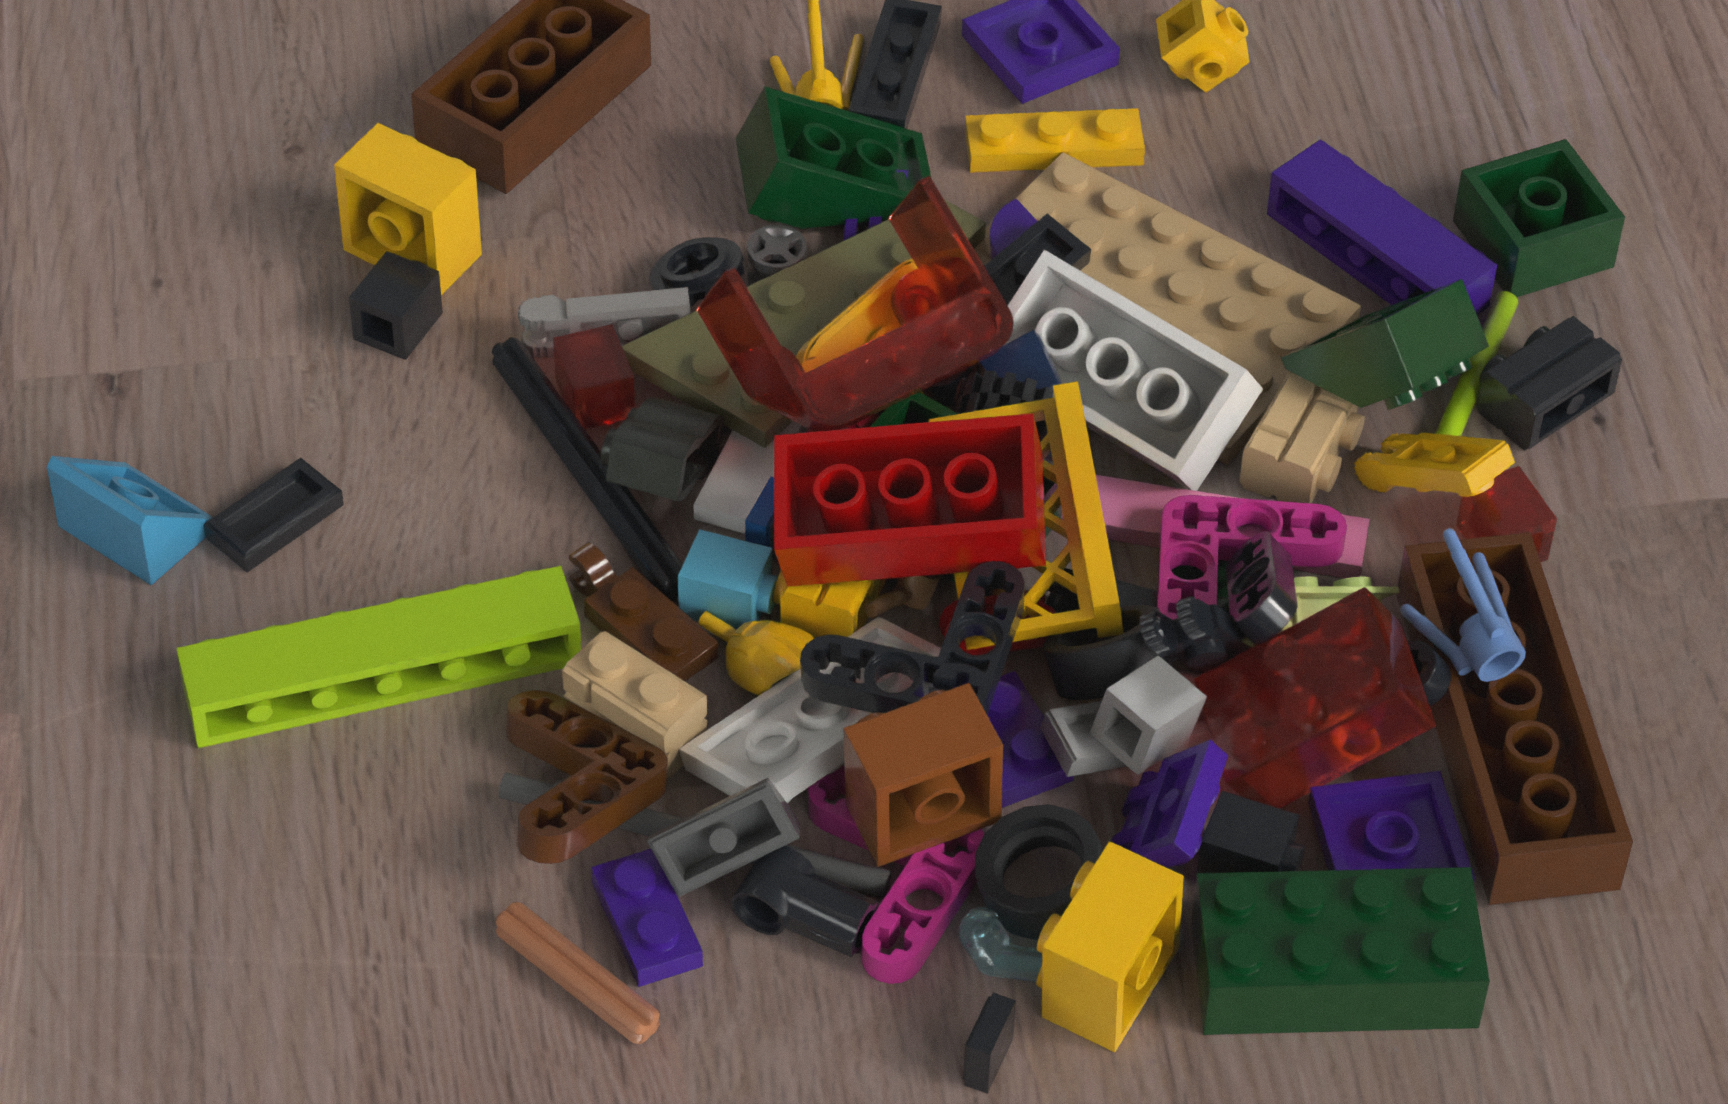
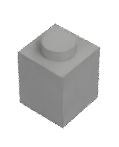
(1147, 714)

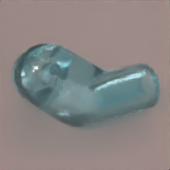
(994, 950)

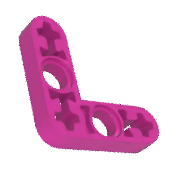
(1205, 546)
(926, 869)

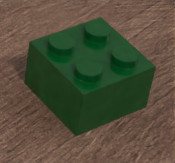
(1539, 218)

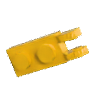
(1435, 463)

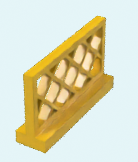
(1081, 525)

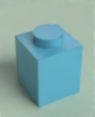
(726, 579)

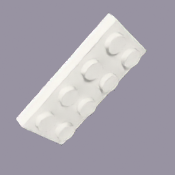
(788, 731)

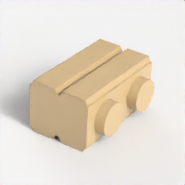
(1299, 442)
(636, 695)

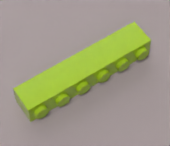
(379, 656)

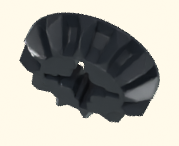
(707, 254)

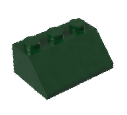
(1395, 349)

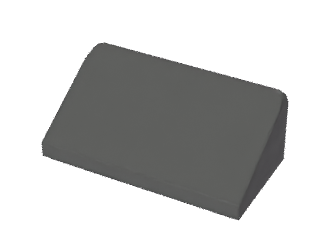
(724, 836)

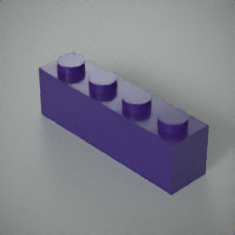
(1373, 229)

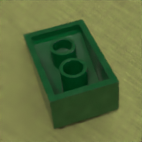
(823, 163)

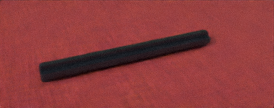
(583, 460)

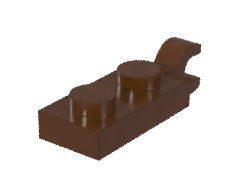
(640, 615)

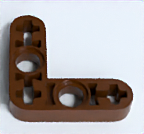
(619, 771)

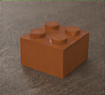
(923, 773)

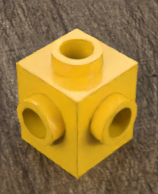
(1203, 42)

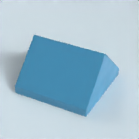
(124, 514)

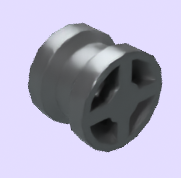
(773, 250)

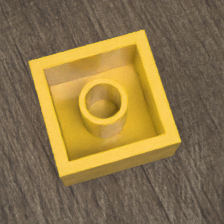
(408, 203)
(1109, 945)

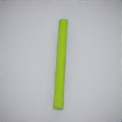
(1468, 385)

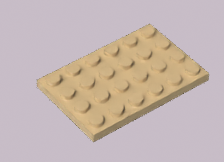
(1188, 276)

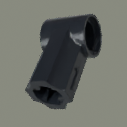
(788, 894)

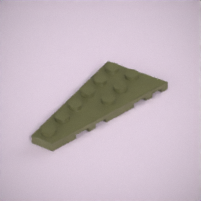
(795, 305)

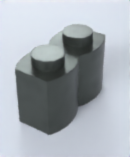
(662, 448)

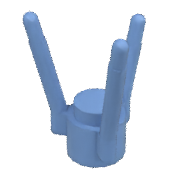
(1487, 637)

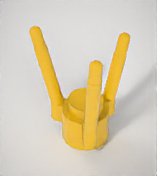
(818, 82)

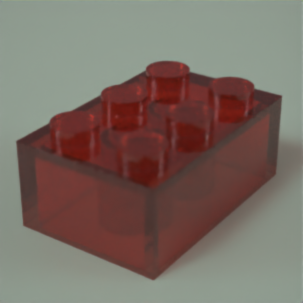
(1315, 701)

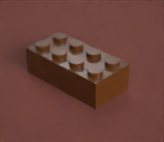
(531, 84)

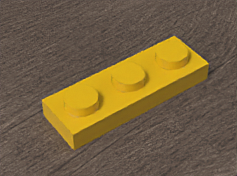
(1038, 138)

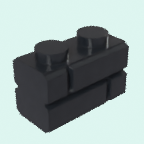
(1547, 382)

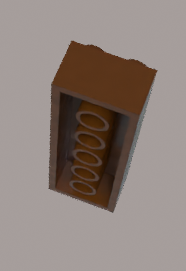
(1524, 744)

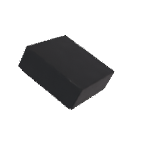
(989, 1042)

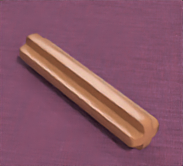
(577, 973)

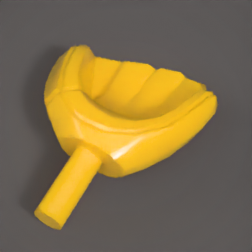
(758, 650)

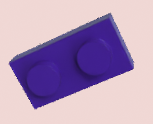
(646, 917)

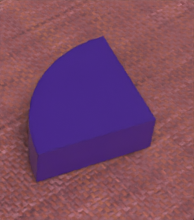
(1008, 225)

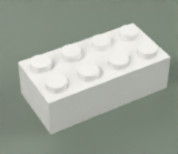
(1135, 373)

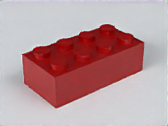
(908, 499)

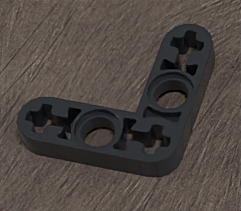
(946, 671)

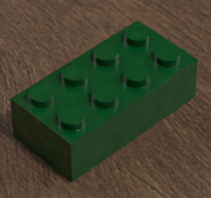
(1338, 951)

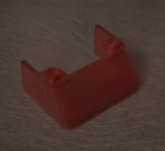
(945, 313)

